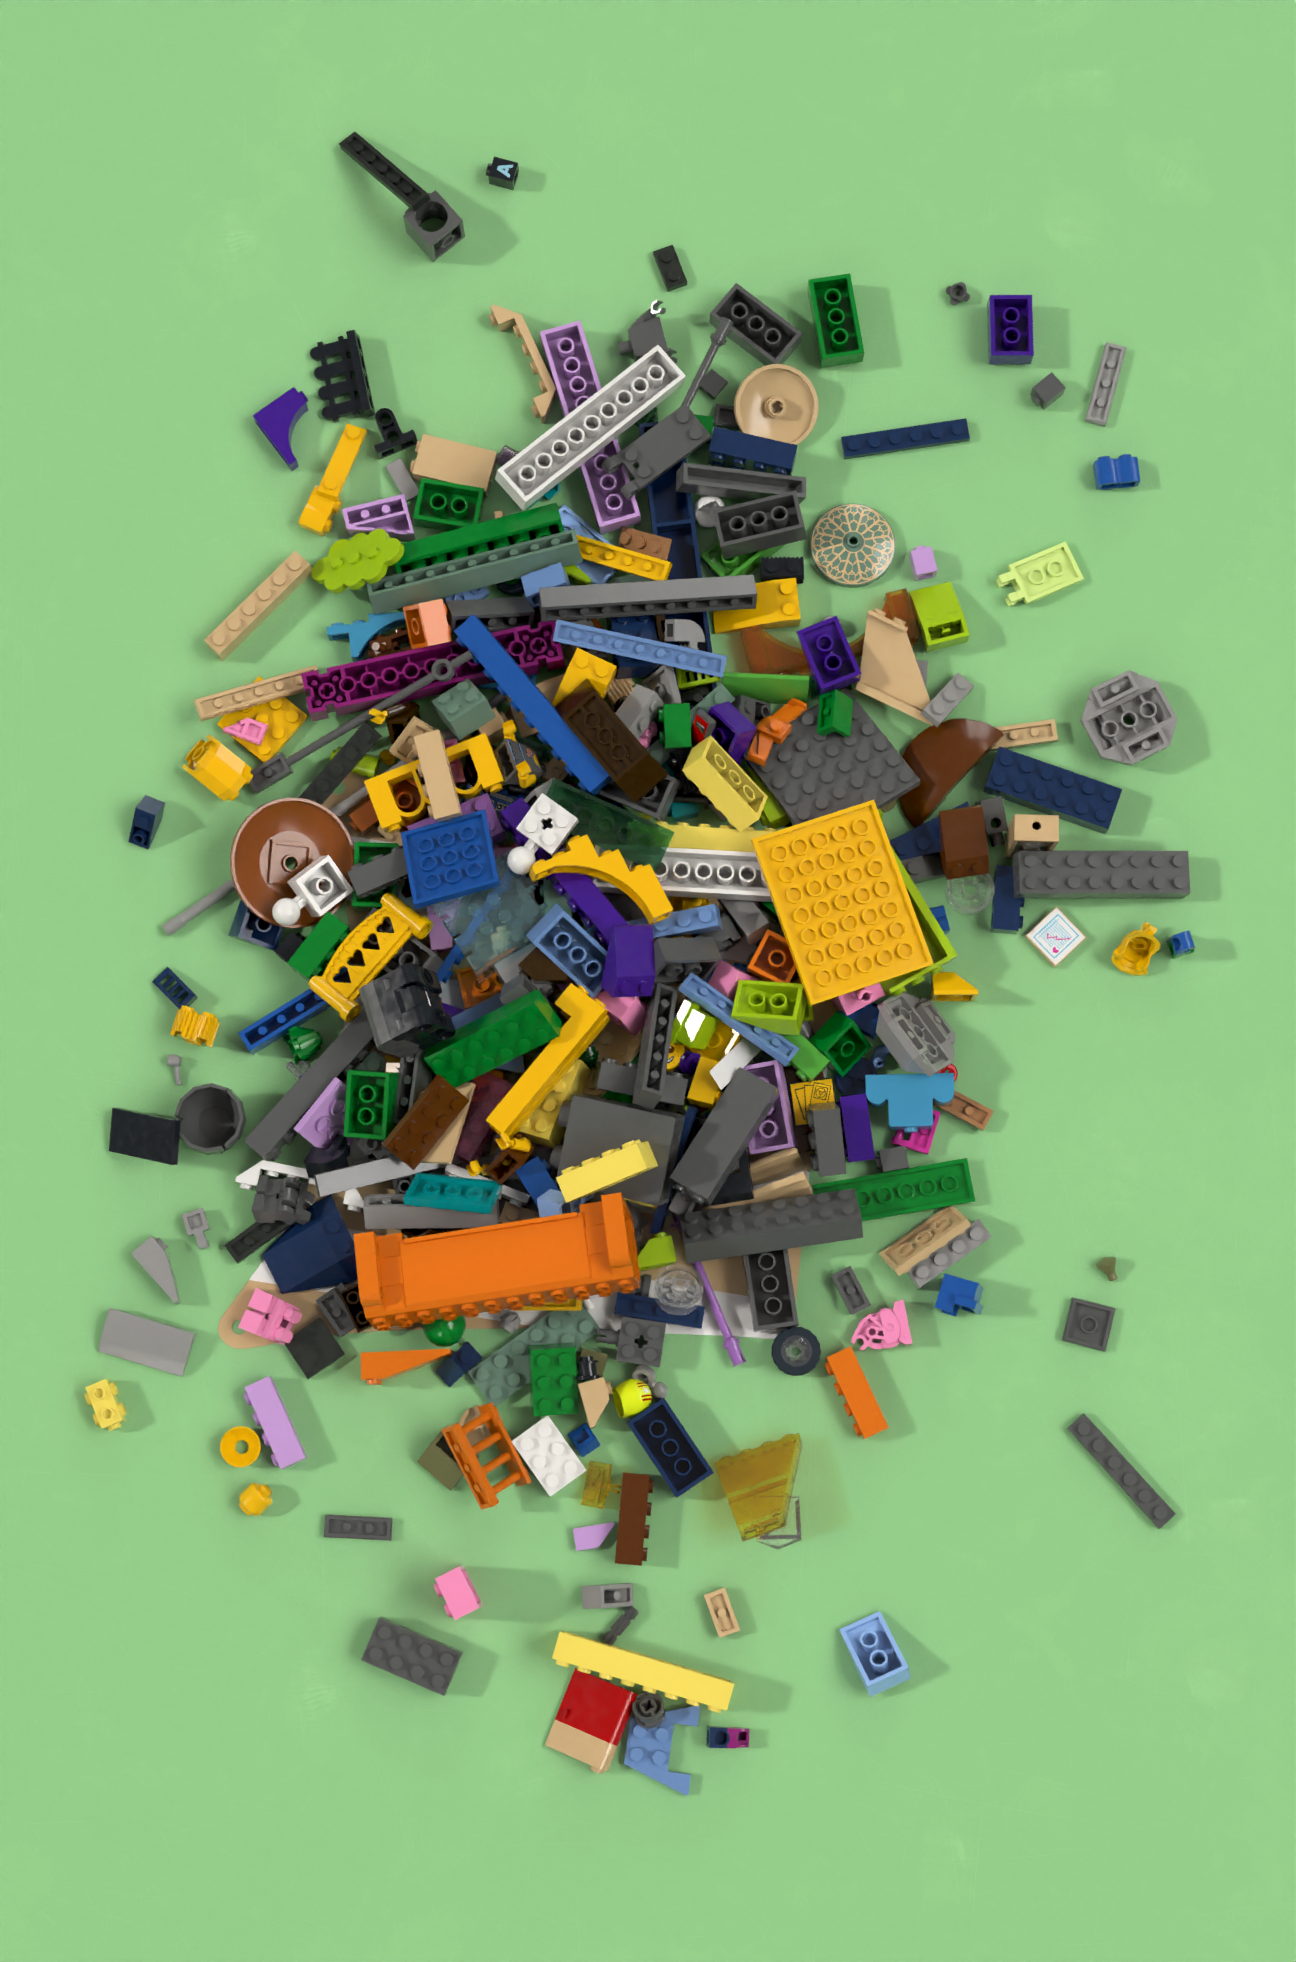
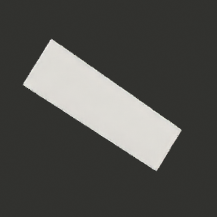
(736, 1058)

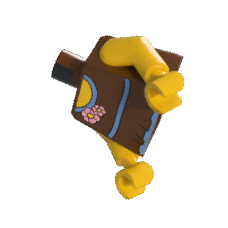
(507, 1161)

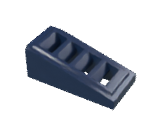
(187, 1001)

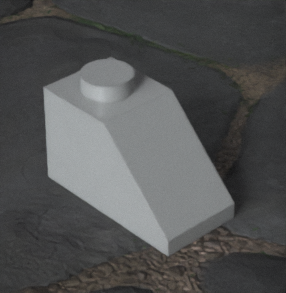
(607, 1596)

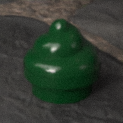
(589, 1056)

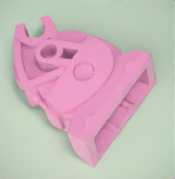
(886, 1325)

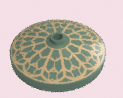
(848, 563)

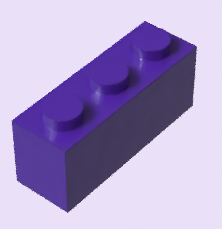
(856, 1128)

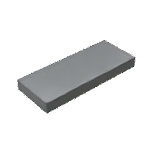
(402, 479)

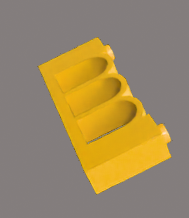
(384, 800)

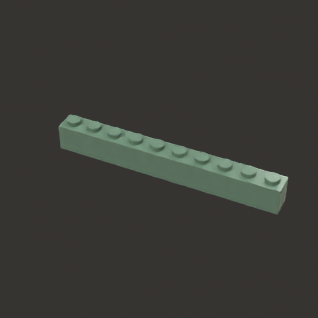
(473, 571)

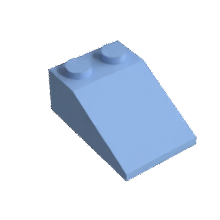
(875, 1654)

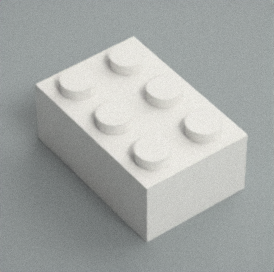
(549, 1456)

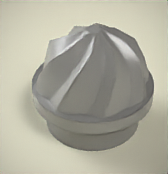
(510, 1321)

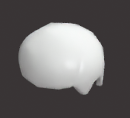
(704, 509)

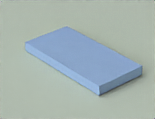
(597, 573)

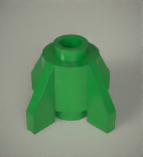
(303, 1042)

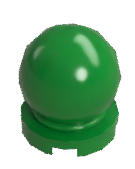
(445, 1333)

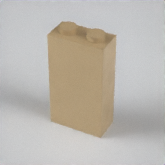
(453, 462)

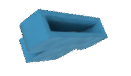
(909, 1097)

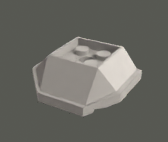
(1130, 697)
(915, 1034)

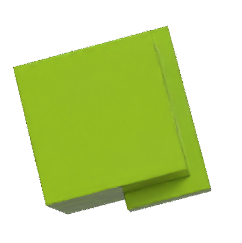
(693, 1026)

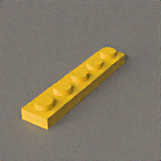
(623, 559)

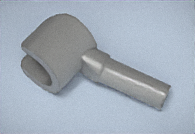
(175, 1061)

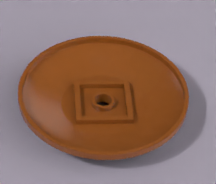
(280, 831)

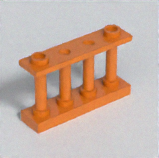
(469, 1464)

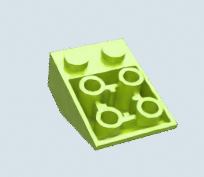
(939, 616)

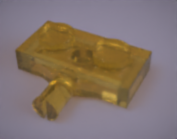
(598, 1485)

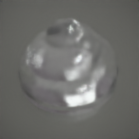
(641, 1239)

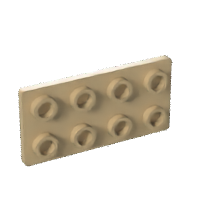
(445, 1147)

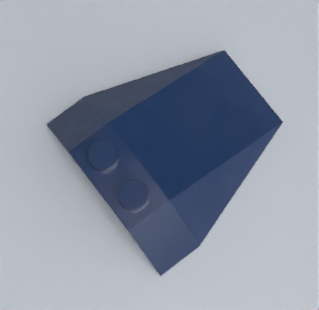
(313, 1253)

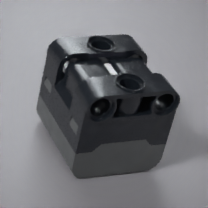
(406, 1010)

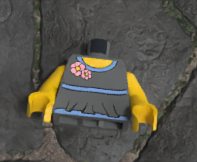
(516, 761)

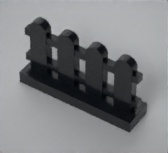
(349, 386)

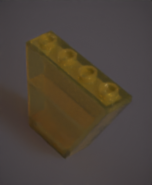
(761, 1484)

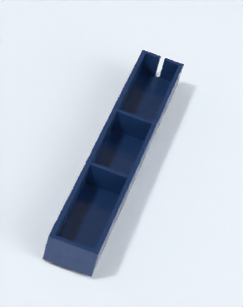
(674, 518)

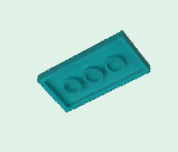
(452, 1193)

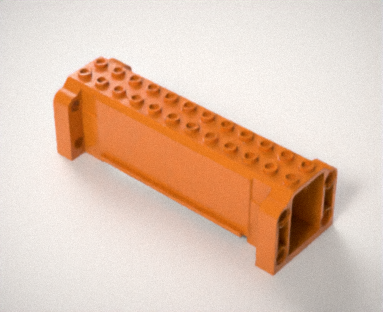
(497, 1266)

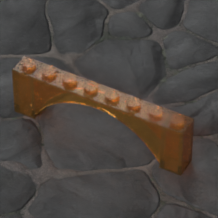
(772, 656)

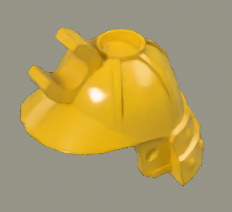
(1136, 950)

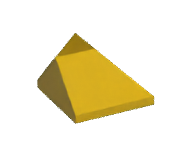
(951, 987)

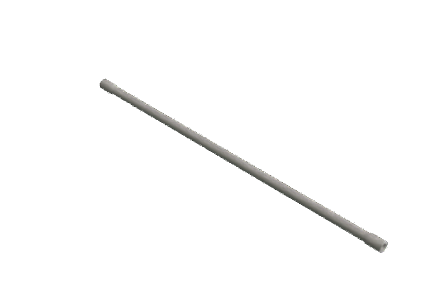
(181, 919)

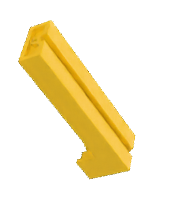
(584, 1023)

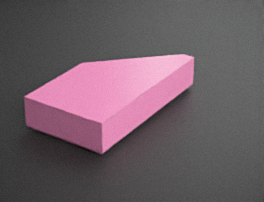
(248, 730)

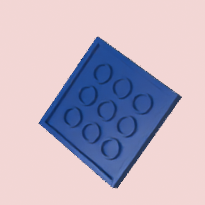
(450, 859)

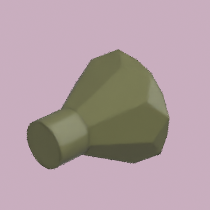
(1107, 1266)

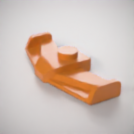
(774, 729)

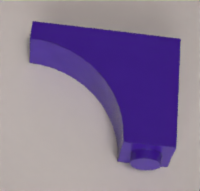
(278, 422)

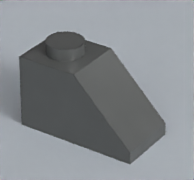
(923, 868)

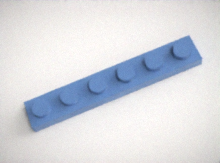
(722, 1007)

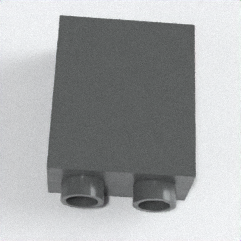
(604, 1124)

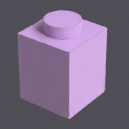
(923, 563)

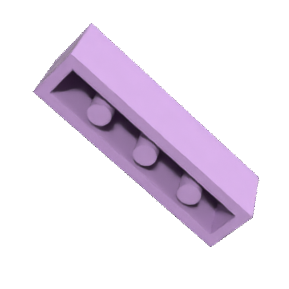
(276, 1423)

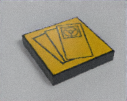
(809, 1093)

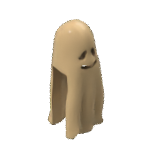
(772, 1168)

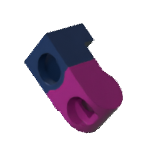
(727, 1737)

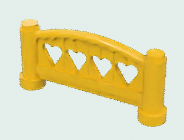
(405, 924)

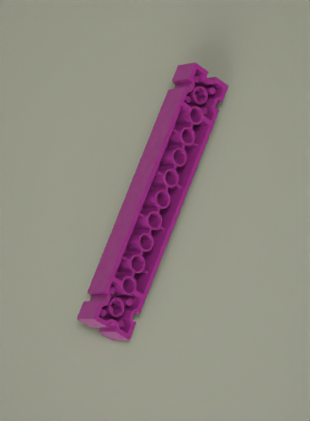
(370, 681)

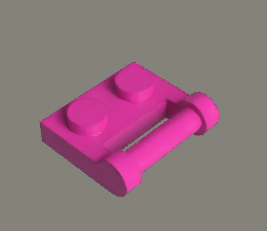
(918, 1141)

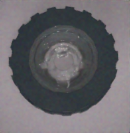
(807, 1344)

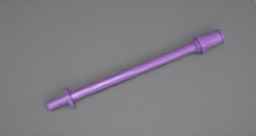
(730, 1341)

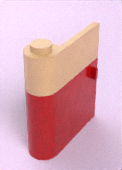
(591, 1720)

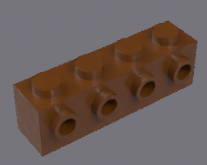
(633, 1518)

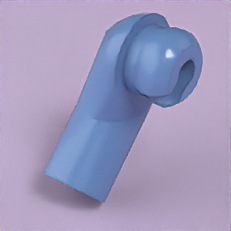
(879, 1056)

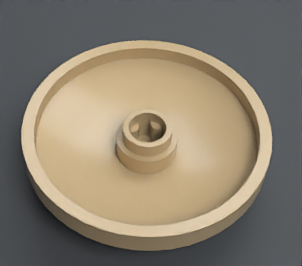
(776, 404)

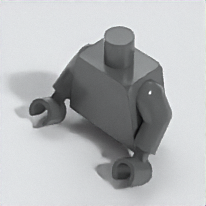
(646, 334)

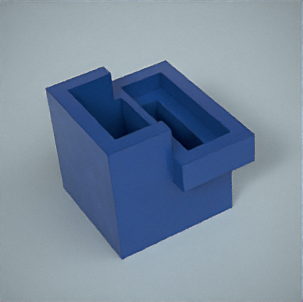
(959, 1294)

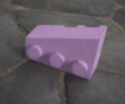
(386, 514)

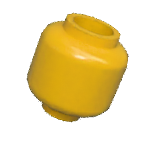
(255, 1499)

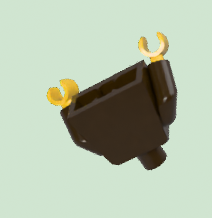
(397, 719)

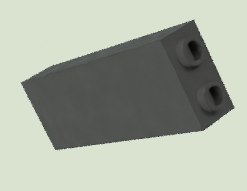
(724, 1136)

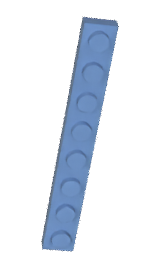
(639, 648)

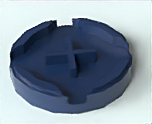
(854, 1080)

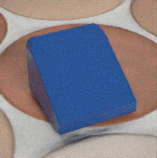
(584, 1439)

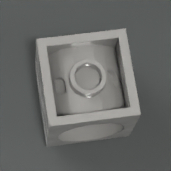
(508, 969)

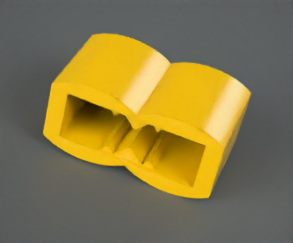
(318, 513)

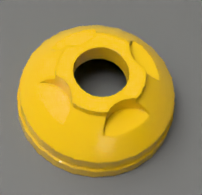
(229, 1442)

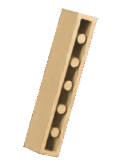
(258, 605)

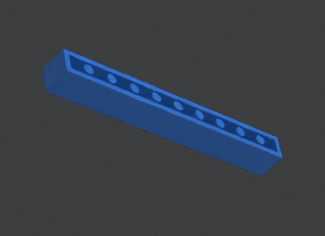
(532, 703)

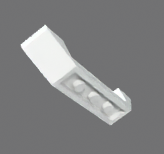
(251, 1176)

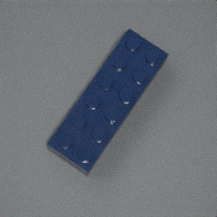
(1052, 790)

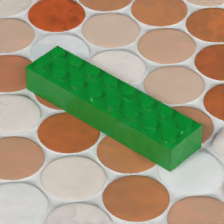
(481, 537)

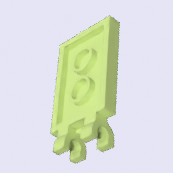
(1041, 575)

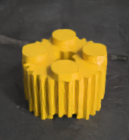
(195, 1027)

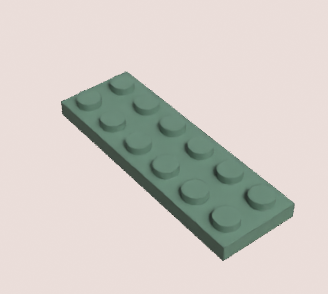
(508, 1367)

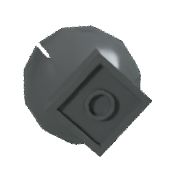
(210, 1118)

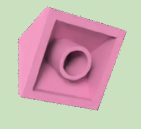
(726, 979)

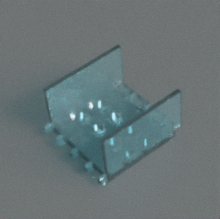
(492, 920)

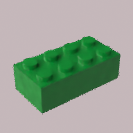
(835, 320)

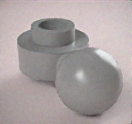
(648, 1376)

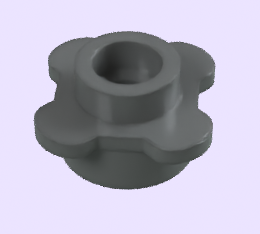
(958, 287)

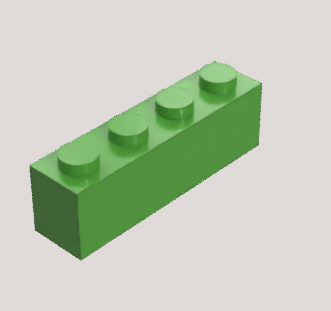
(808, 1060)

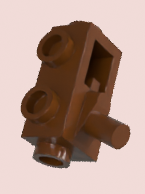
(390, 644)

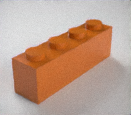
(856, 1392)

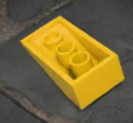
(775, 608)
(584, 667)

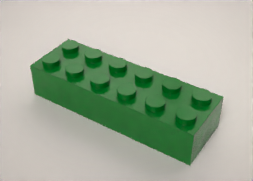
(494, 1039)

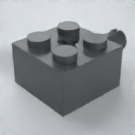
(625, 1341)

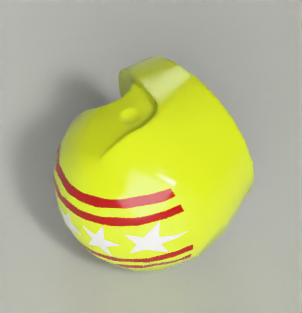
(634, 1397)

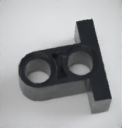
(392, 429)

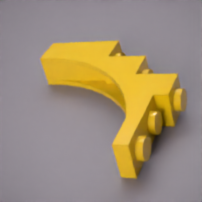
(610, 866)

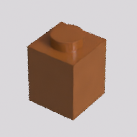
(364, 819)

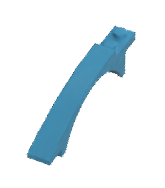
(363, 632)

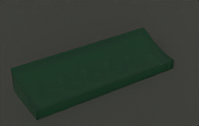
(613, 826)

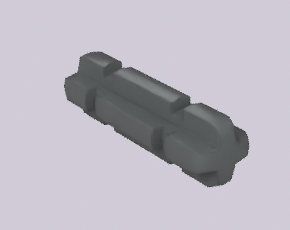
(620, 1625)

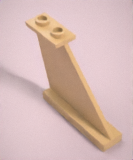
(891, 667)

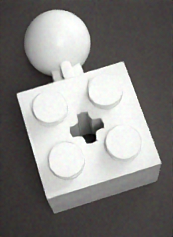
(544, 809)
(306, 887)

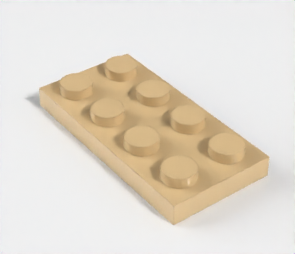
(924, 1239)

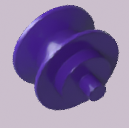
(689, 1062)

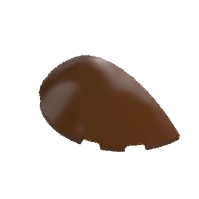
(941, 760)

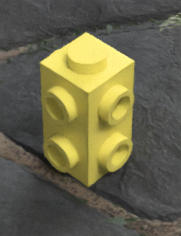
(108, 1411)

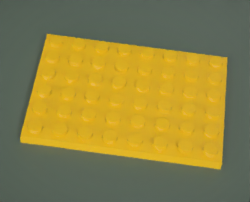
(842, 902)

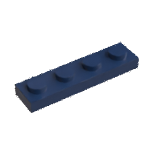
(647, 1309)

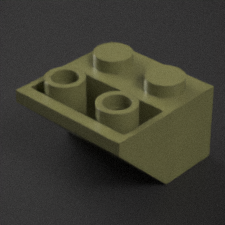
(441, 1462)

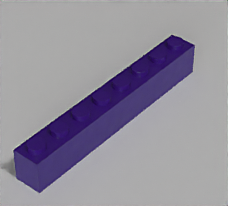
(577, 888)

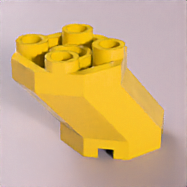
(217, 768)

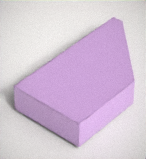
(591, 1536)

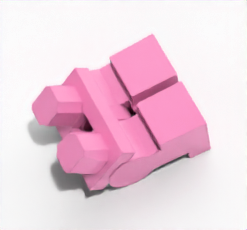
(278, 1322)

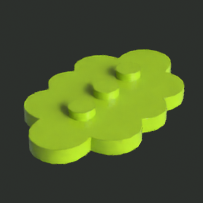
(357, 561)

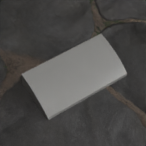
(146, 1342)

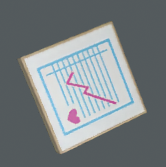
(1055, 937)

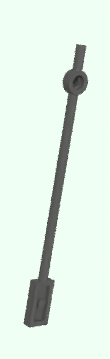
(280, 766)

